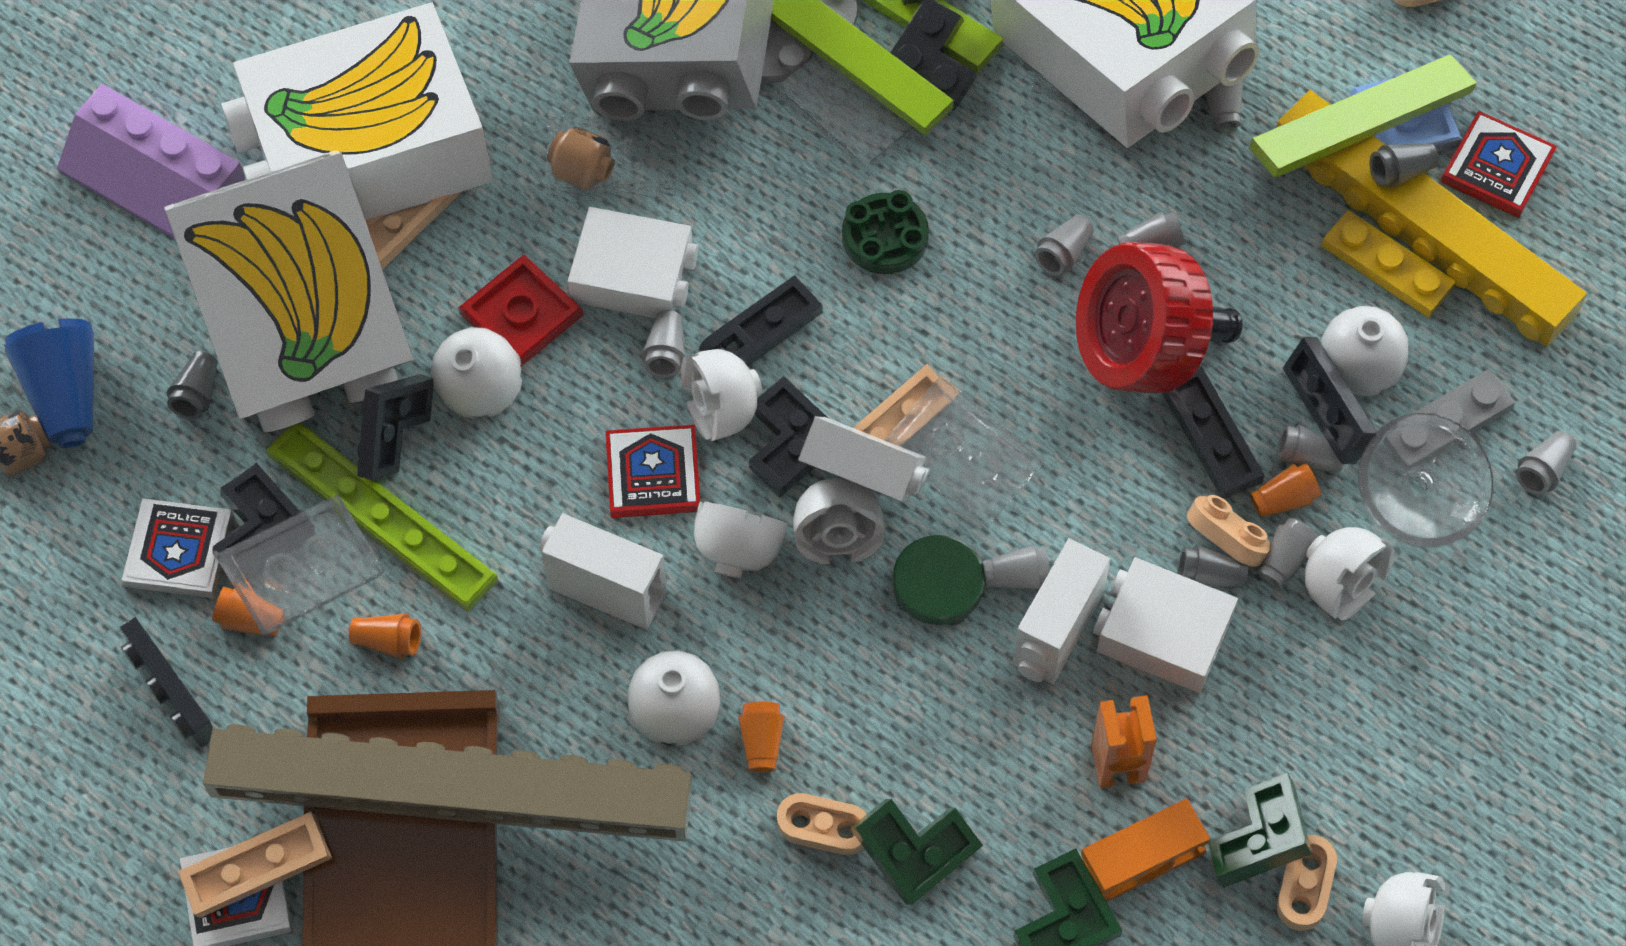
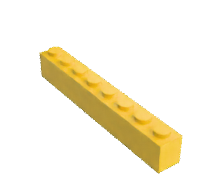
(1451, 236)

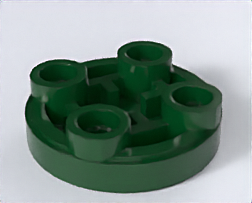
(885, 232)
(938, 580)

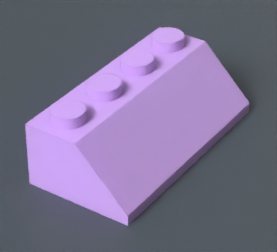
(141, 158)

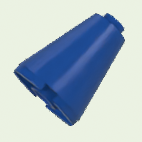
(57, 377)

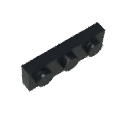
(1329, 400)
(1214, 436)
(165, 683)

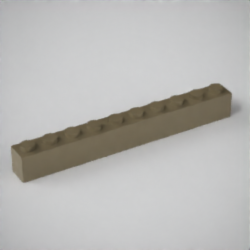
(449, 783)

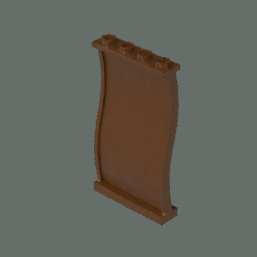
(401, 874)

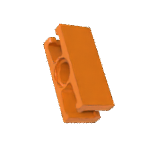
(1123, 741)
(1146, 850)

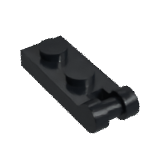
(767, 321)

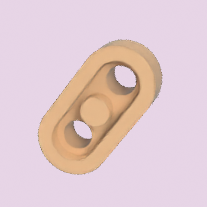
(1227, 530)
(825, 820)
(1307, 886)

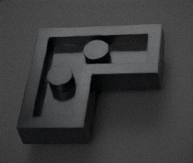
(923, 48)
(385, 414)
(790, 418)
(257, 504)

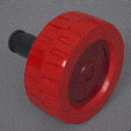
(1148, 318)

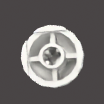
(1367, 349)
(476, 372)
(721, 392)
(838, 519)
(736, 538)
(1344, 569)
(673, 698)
(1406, 911)

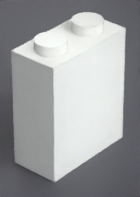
(632, 263)
(864, 459)
(603, 570)
(1060, 612)
(1165, 624)

